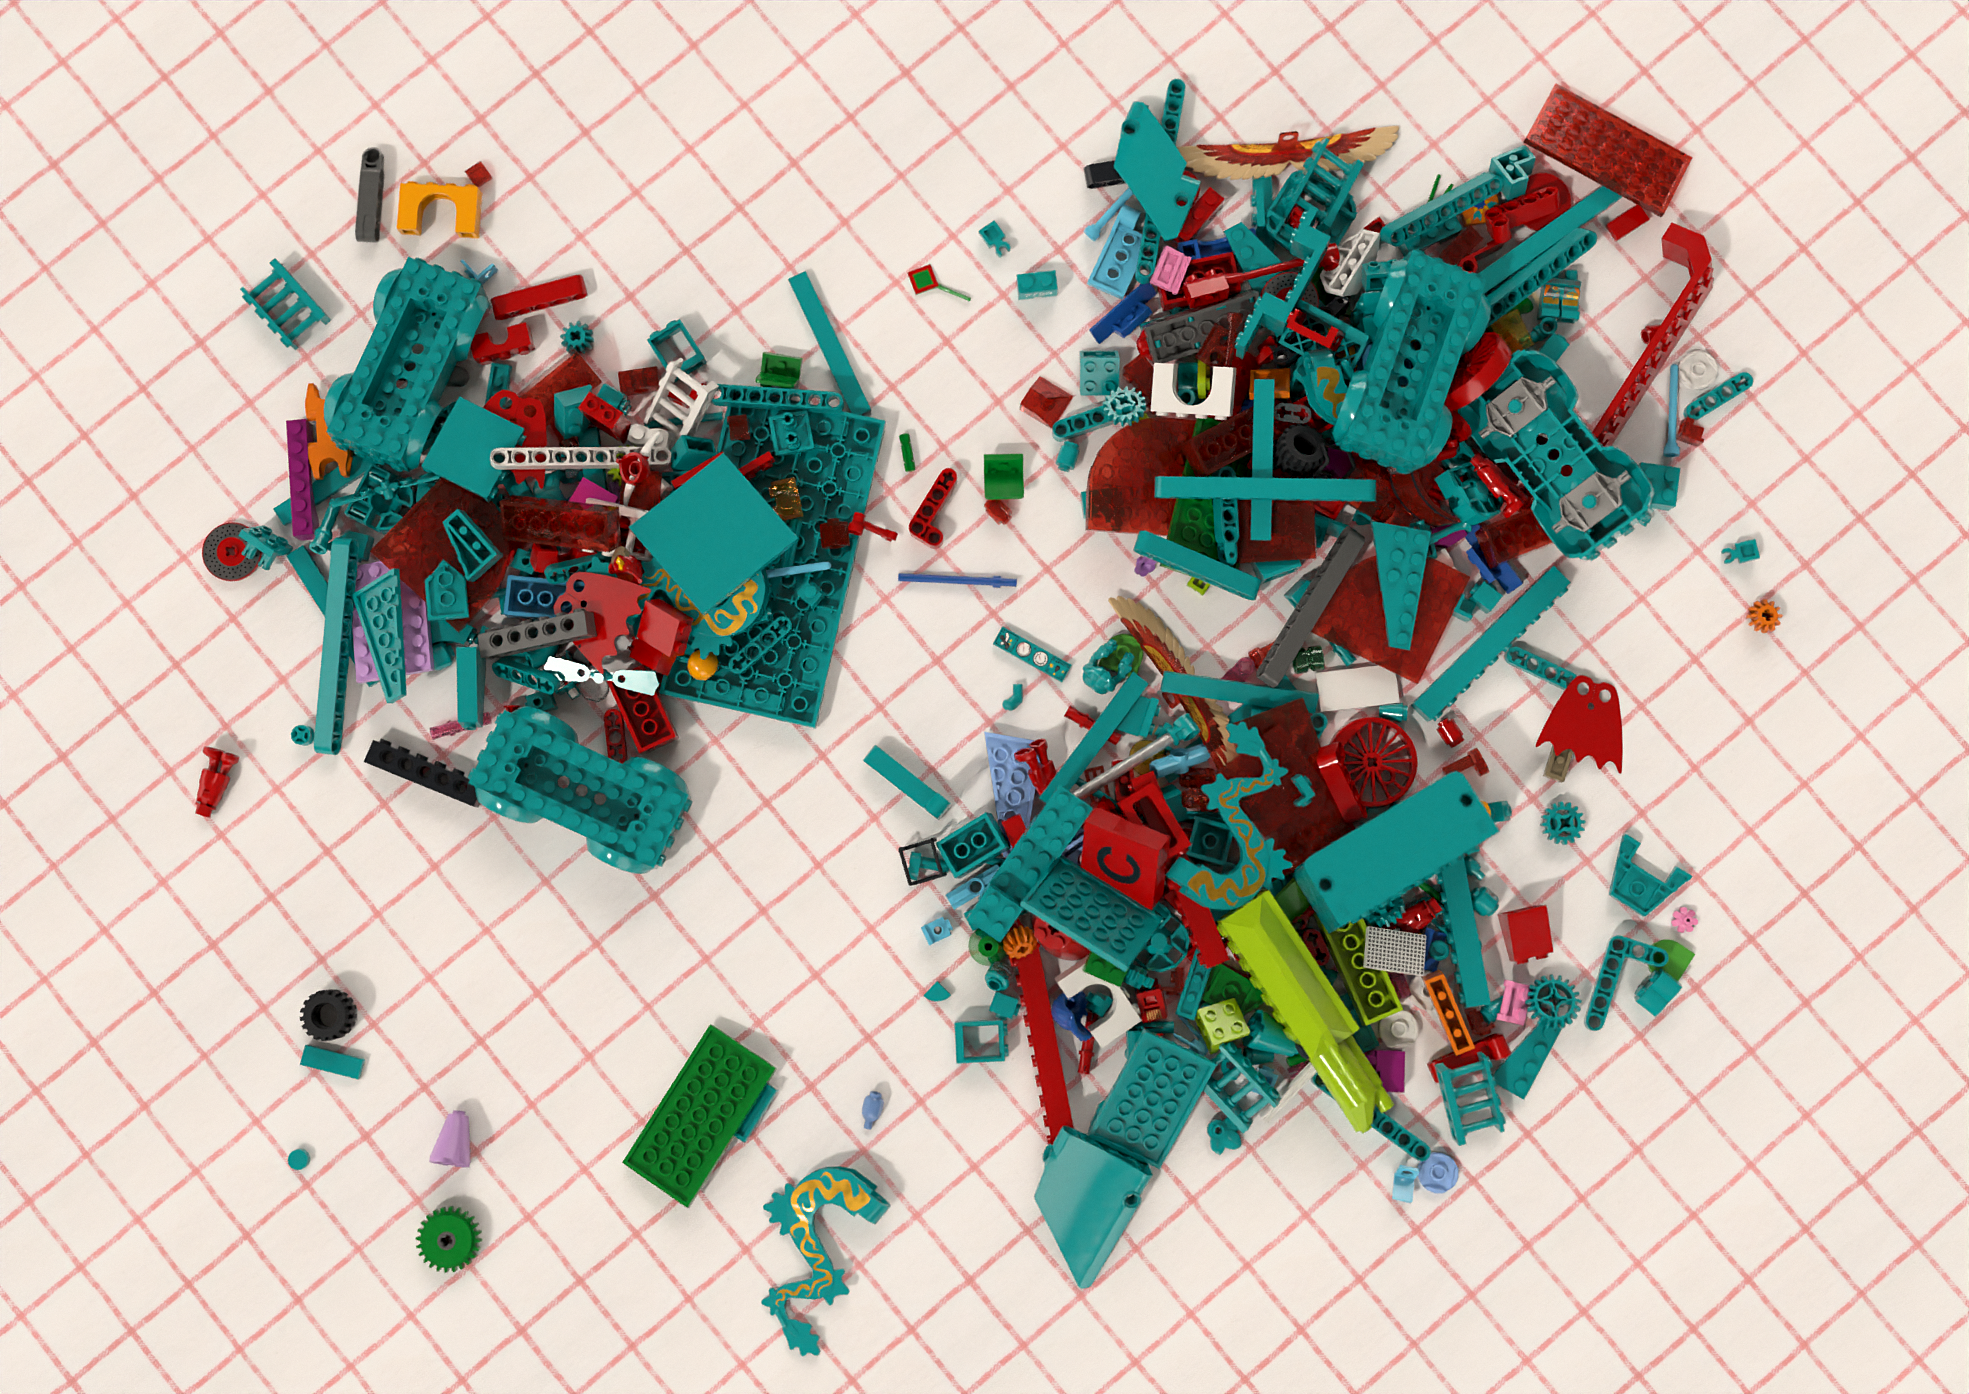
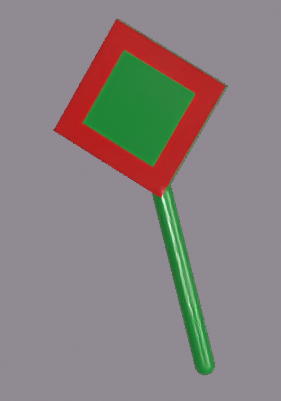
(924, 280)

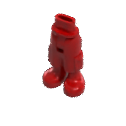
(1499, 484)
(1039, 773)
(213, 783)
(1416, 917)

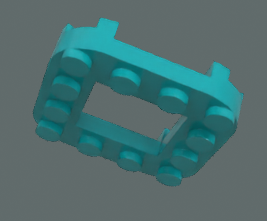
(1275, 217)

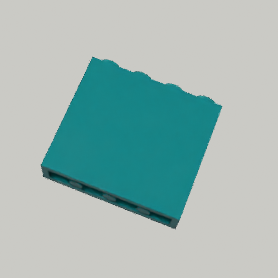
(465, 448)

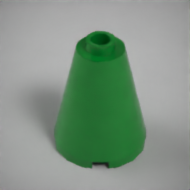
(978, 952)

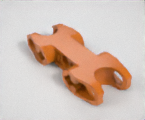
(324, 450)

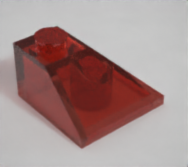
(1045, 402)

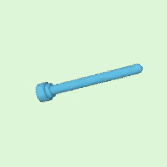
(1094, 230)
(1672, 448)
(798, 569)

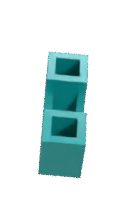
(1441, 233)

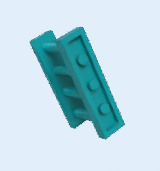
(1342, 186)
(291, 286)
(1450, 1094)
(1227, 1102)

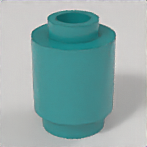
(1067, 456)

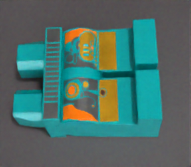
(1560, 298)

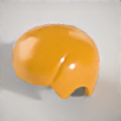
(700, 668)

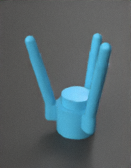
(1197, 1046)

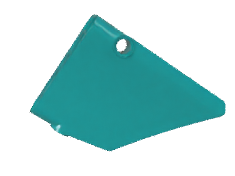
(1087, 1199)

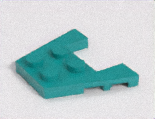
(1636, 886)

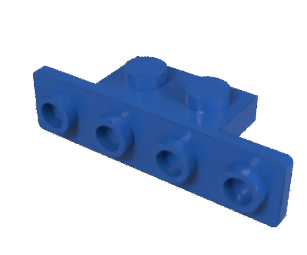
(1125, 315)
(1503, 573)

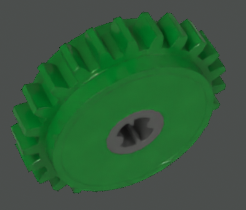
(434, 1241)

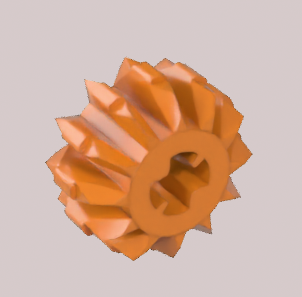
(1767, 610)
(1019, 942)

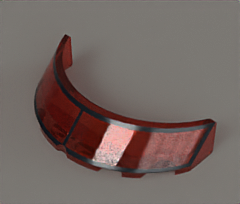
(1415, 499)

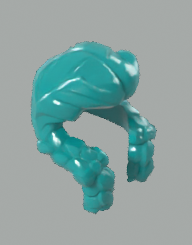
(551, 485)
(1100, 679)

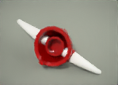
(635, 467)

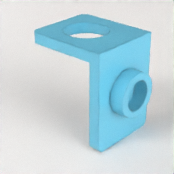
(481, 277)
(1404, 1183)

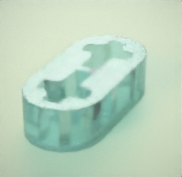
(1292, 418)

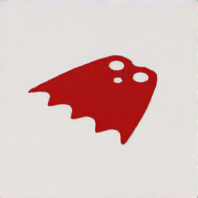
(534, 430)
(611, 603)
(1586, 730)

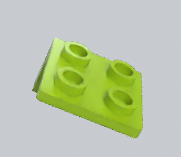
(1221, 1024)

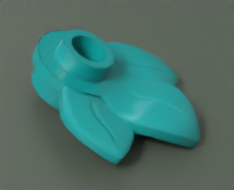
(1226, 1137)

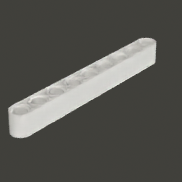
(570, 453)

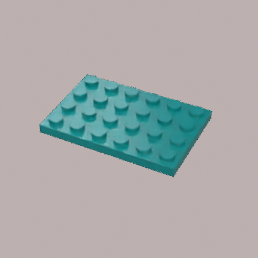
(1092, 912)
(1151, 1099)

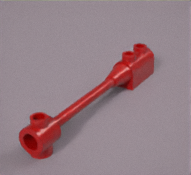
(1216, 286)

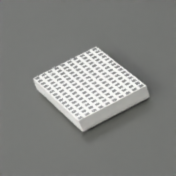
(1394, 951)

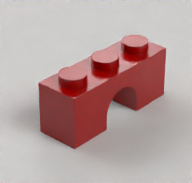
(1199, 214)
(518, 342)
(545, 555)

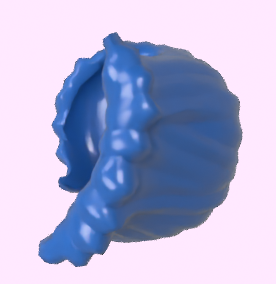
(1070, 1012)

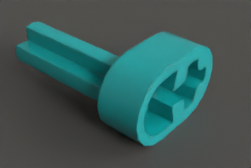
(917, 861)

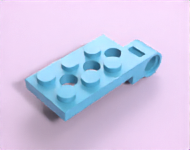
(1123, 226)

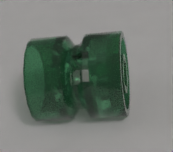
(1309, 659)

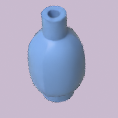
(872, 1108)

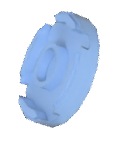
(1438, 1173)

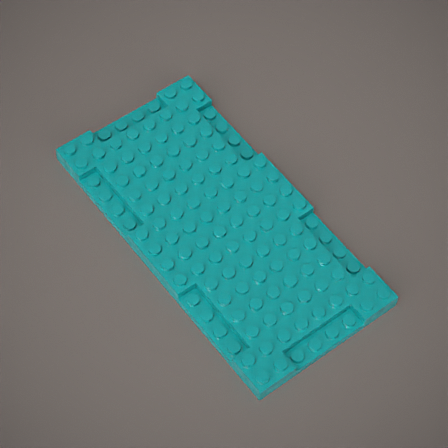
(831, 484)

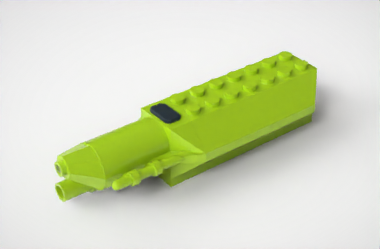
(1305, 1005)

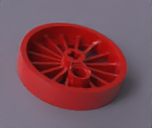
(1478, 370)
(1353, 727)

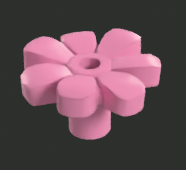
(1684, 920)

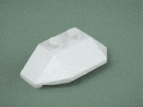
(1353, 252)

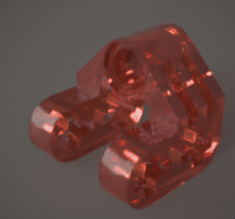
(1196, 779)

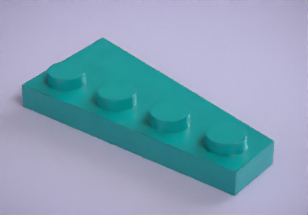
(1523, 1065)

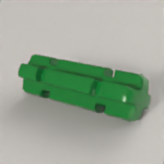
(907, 452)

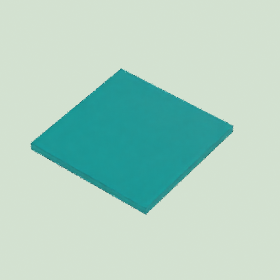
(713, 534)

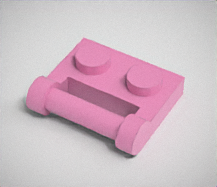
(1513, 1003)

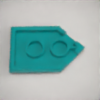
(446, 594)

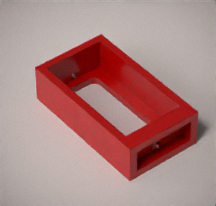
(605, 417)
(1150, 790)

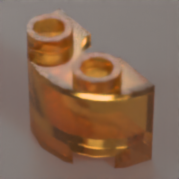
(786, 498)

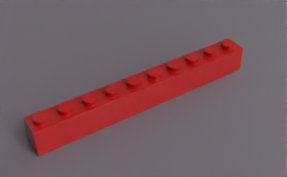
(1195, 917)
(1044, 1042)

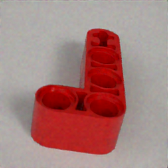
(1520, 211)
(936, 506)
(1332, 767)
(1492, 1046)

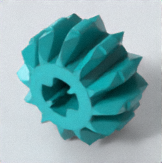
(578, 331)

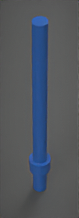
(996, 581)

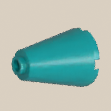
(1268, 1035)

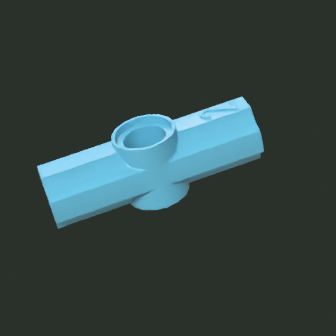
(1179, 760)
(963, 893)

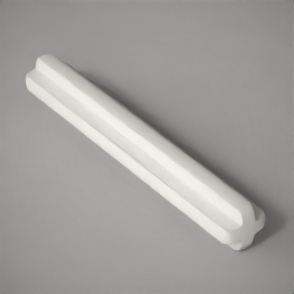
(1288, 1092)

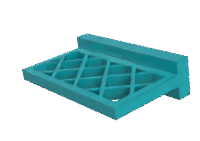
(1328, 321)

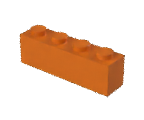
(1448, 1012)

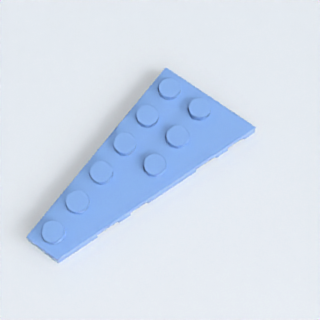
(1009, 779)

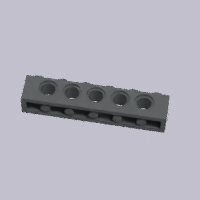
(583, 628)

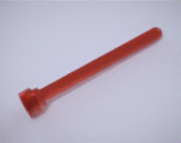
(1234, 320)

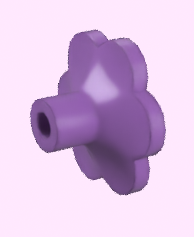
(1144, 566)

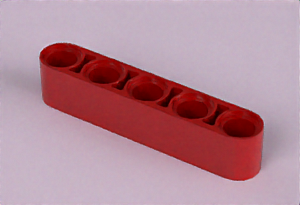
(538, 297)

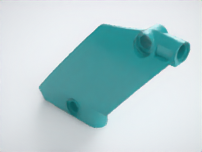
(1155, 171)

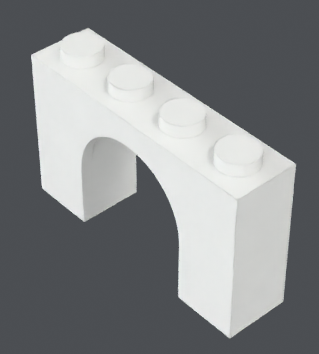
(1218, 403)
(1121, 1014)

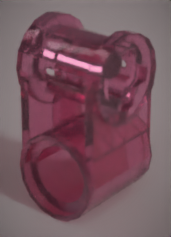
(1236, 674)

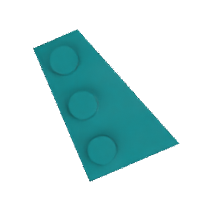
(472, 546)

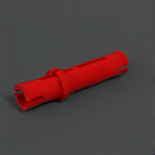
(1086, 722)
(1086, 1052)

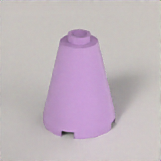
(453, 1142)

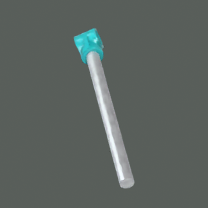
(1183, 728)

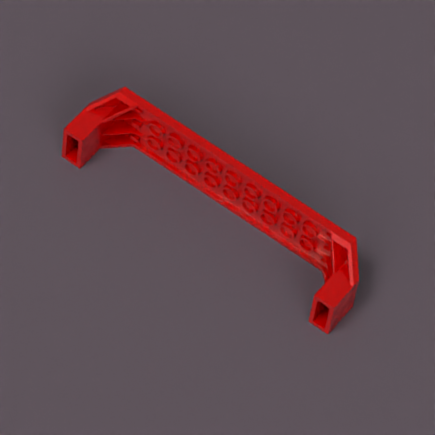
(1688, 250)

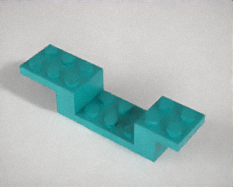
(1273, 312)
(1027, 862)

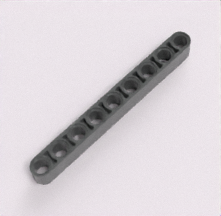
(1310, 607)

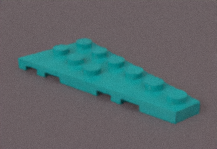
(1252, 256)
(1400, 567)
(382, 624)

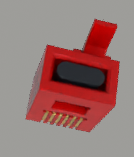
(1152, 1003)

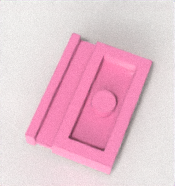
(1170, 270)

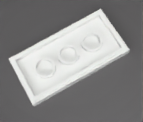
(1356, 688)

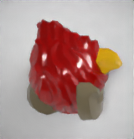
(626, 566)

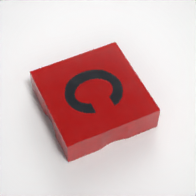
(1125, 856)

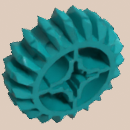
(1561, 1001)

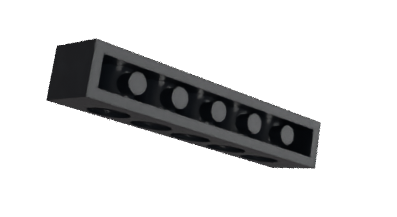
(377, 757)

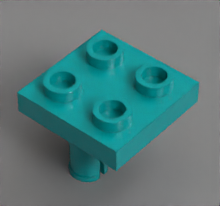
(791, 433)
(263, 539)

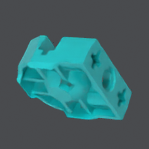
(377, 504)
(1480, 504)
(1159, 948)

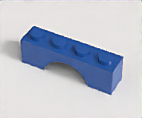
(1200, 249)

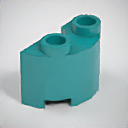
(1366, 306)

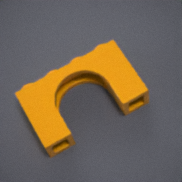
(416, 197)

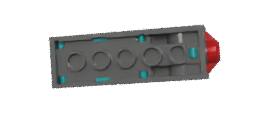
(1186, 330)

